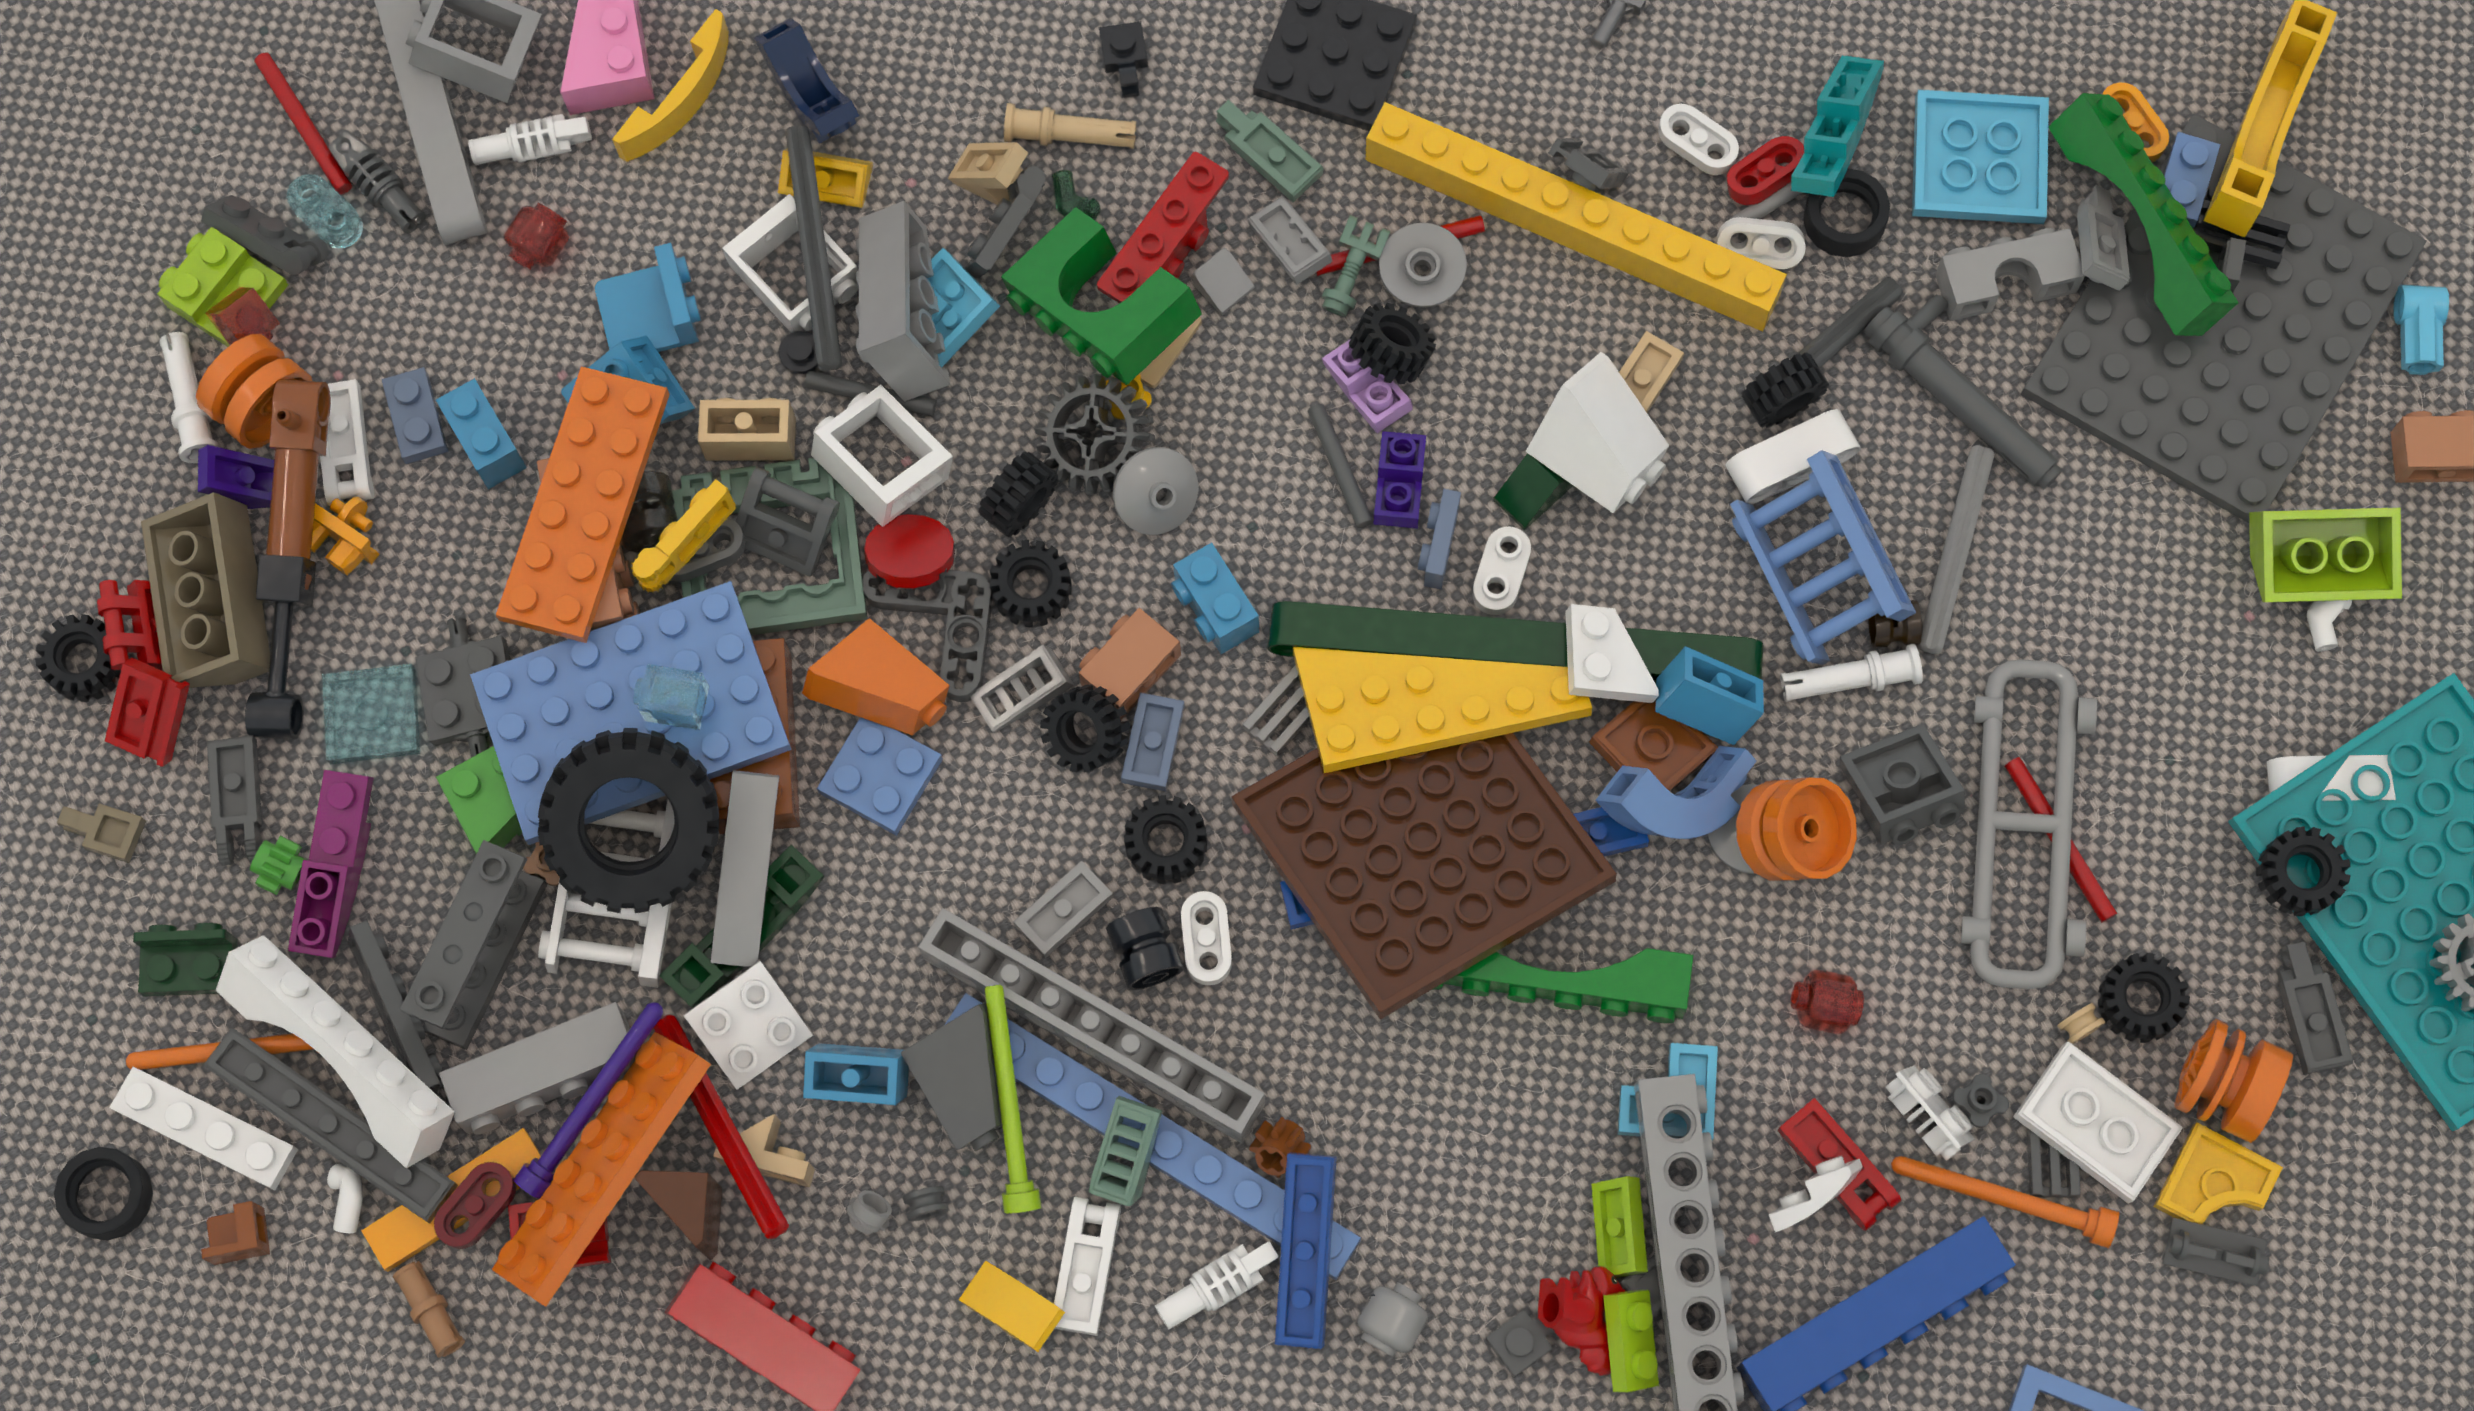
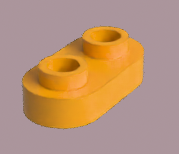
(2141, 118)

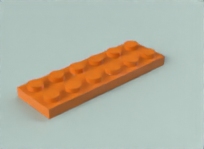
(583, 504)
(600, 1167)

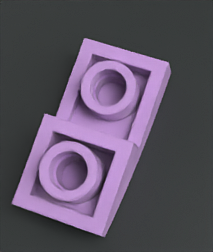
(1374, 398)

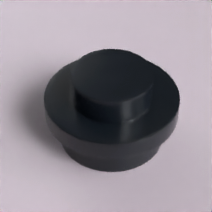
(798, 352)

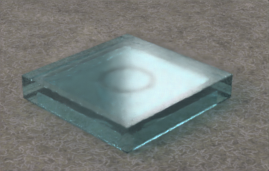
(371, 714)

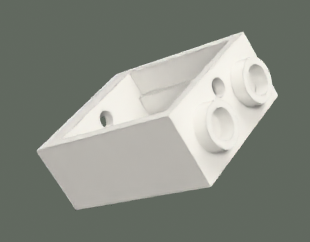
(766, 236)
(907, 488)

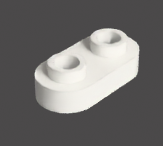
(1701, 138)
(1761, 241)
(1501, 568)
(1206, 939)

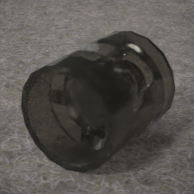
(650, 512)

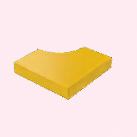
(2214, 1175)

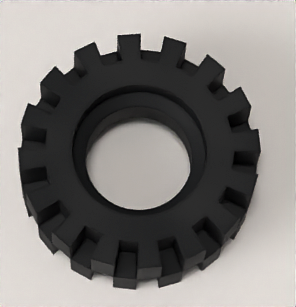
(1392, 343)
(1785, 390)
(1018, 494)
(1026, 558)
(54, 656)
(1063, 735)
(1160, 813)
(2325, 855)
(2158, 974)

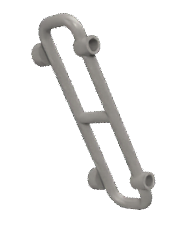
(2064, 935)

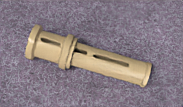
(1048, 126)

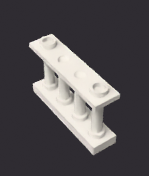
(643, 958)

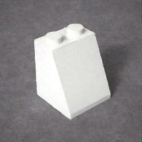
(1600, 437)

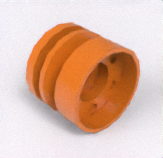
(2240, 1083)

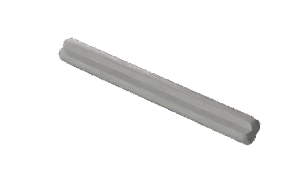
(1956, 549)

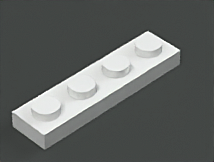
(204, 1128)

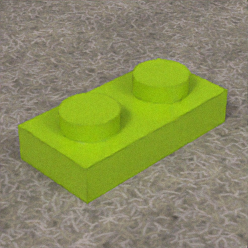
(1620, 1226)
(1631, 1340)

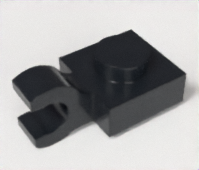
(1124, 53)

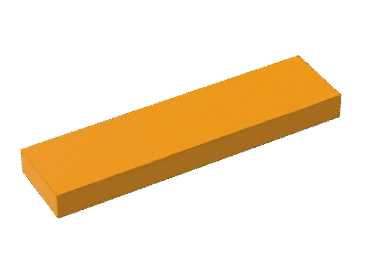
(405, 1234)

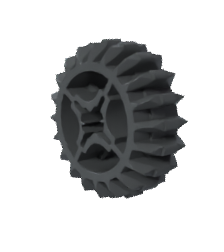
(1094, 414)

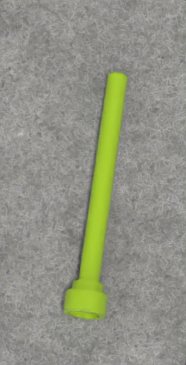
(1020, 1191)

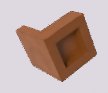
(237, 1234)

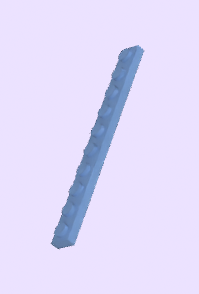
(1175, 1149)

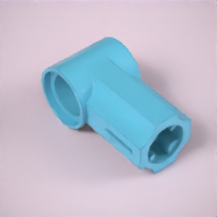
(2421, 318)

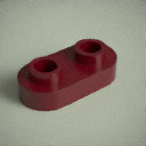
(472, 1203)

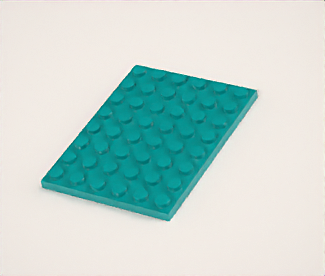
(2405, 881)

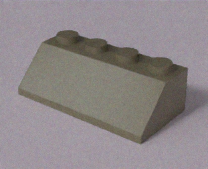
(206, 592)

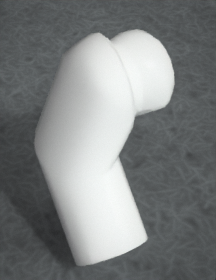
(2320, 619)
(349, 1198)

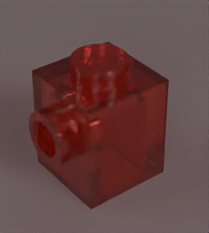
(242, 315)

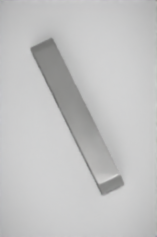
(432, 129)

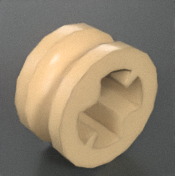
(2081, 1023)

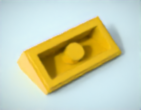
(838, 178)

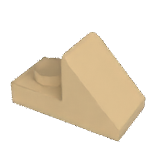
(989, 169)
(784, 1165)

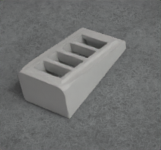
(1045, 692)

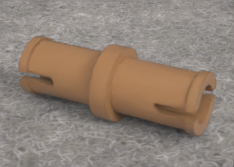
(428, 1309)

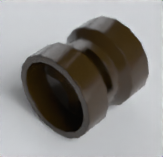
(1886, 630)

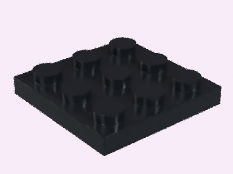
(1335, 58)

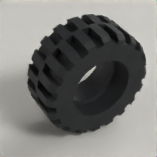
(622, 882)

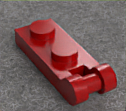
(1819, 1138)

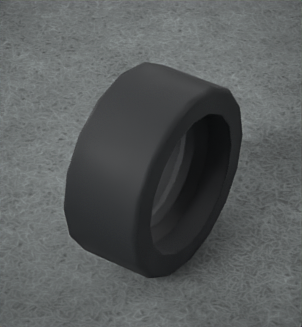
(1846, 244)
(75, 1173)

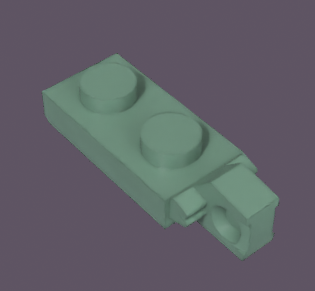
(1269, 150)

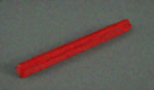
(730, 1142)

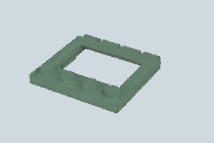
(797, 604)

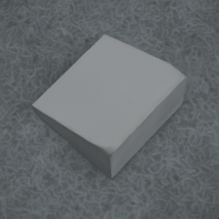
(1222, 281)

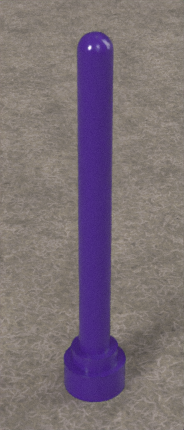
(538, 1175)

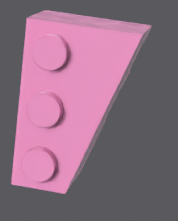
(606, 57)

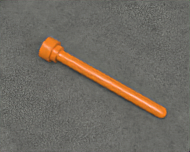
(200, 1053)
(2096, 1224)

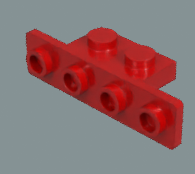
(1168, 230)

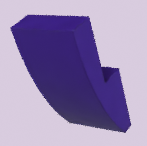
(1399, 479)

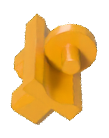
(350, 544)

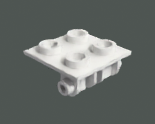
(748, 1025)
(1952, 1124)

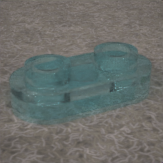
(322, 208)

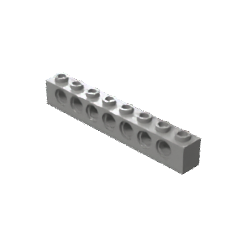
(1094, 1026)
(1653, 1101)

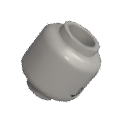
(1392, 1319)

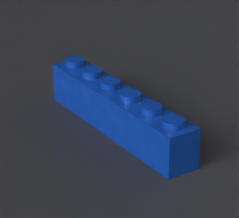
(1877, 1316)

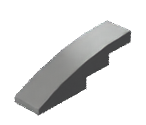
(744, 868)

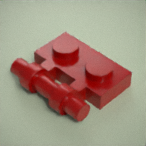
(140, 607)

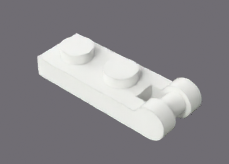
(346, 445)
(1086, 1266)

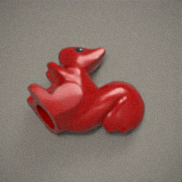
(1577, 1313)

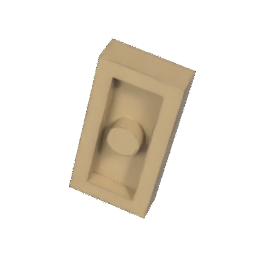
(1650, 368)

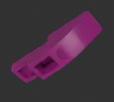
(334, 865)

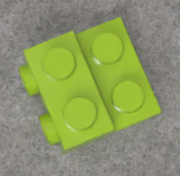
(210, 274)

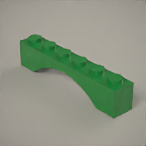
(2186, 281)
(1646, 983)

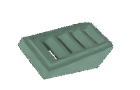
(1114, 1188)

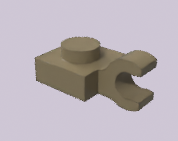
(107, 832)

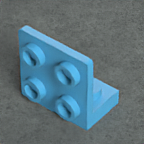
(642, 362)

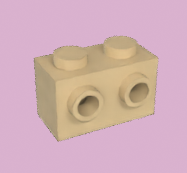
(747, 430)

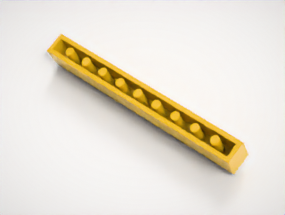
(1574, 216)

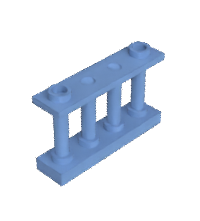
(1866, 559)

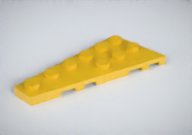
(1403, 705)

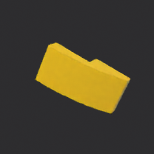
(1011, 1306)

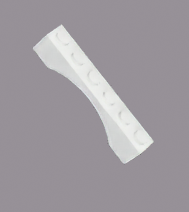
(396, 1103)

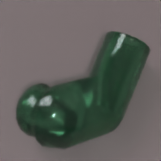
(1067, 199)

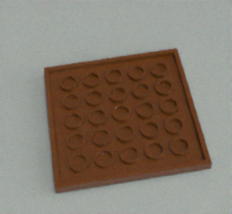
(1423, 858)

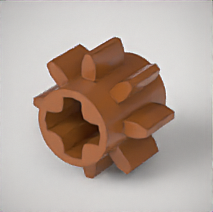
(1274, 1144)

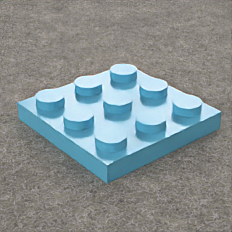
(1980, 157)

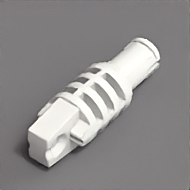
(531, 140)
(1217, 1283)

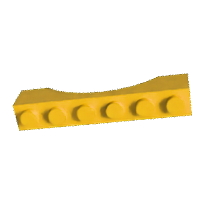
(2268, 117)

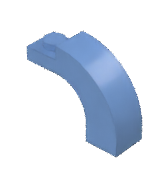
(1647, 807)

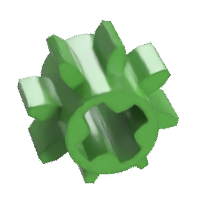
(277, 865)

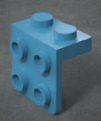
(650, 303)

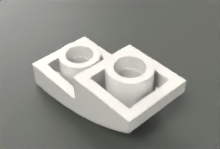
(1823, 1187)

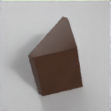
(690, 1202)

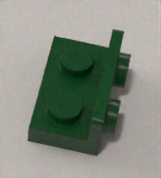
(183, 959)

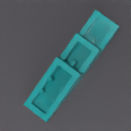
(1838, 125)

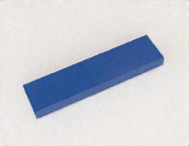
(1305, 1250)

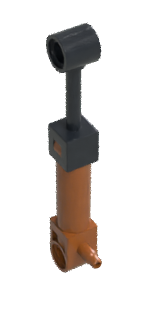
(286, 570)

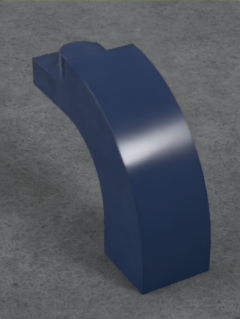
(805, 81)

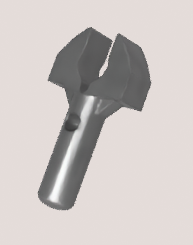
(1612, 18)

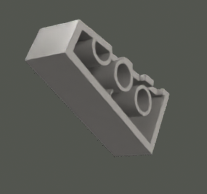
(898, 302)

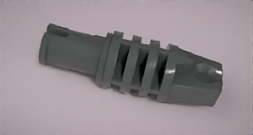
(375, 180)

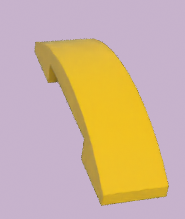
(646, 131)

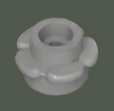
(869, 1212)

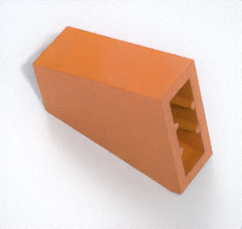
(877, 681)

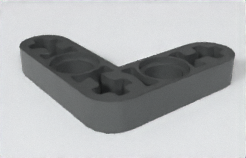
(948, 603)

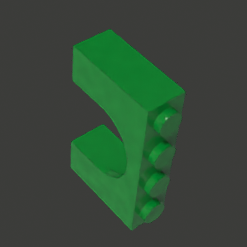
(1115, 339)

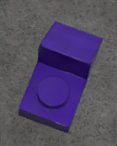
(236, 476)

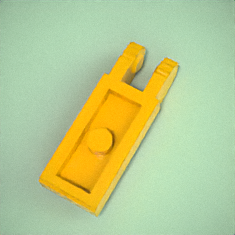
(683, 538)

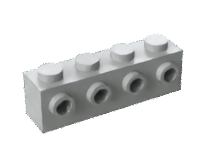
(534, 1070)

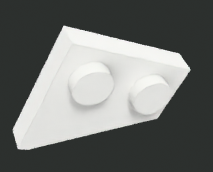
(1604, 657)

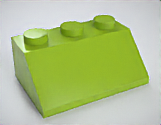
(2327, 554)

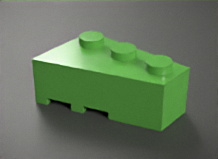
(481, 800)

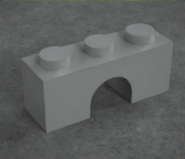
(2043, 260)

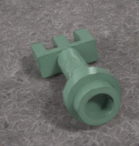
(1338, 299)

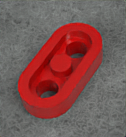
(1763, 170)

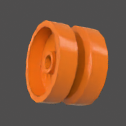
(241, 387)
(1796, 829)

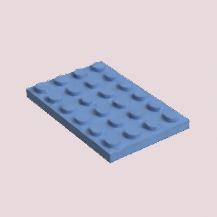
(577, 689)

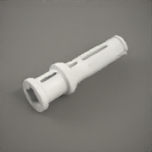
(187, 417)
(1873, 671)

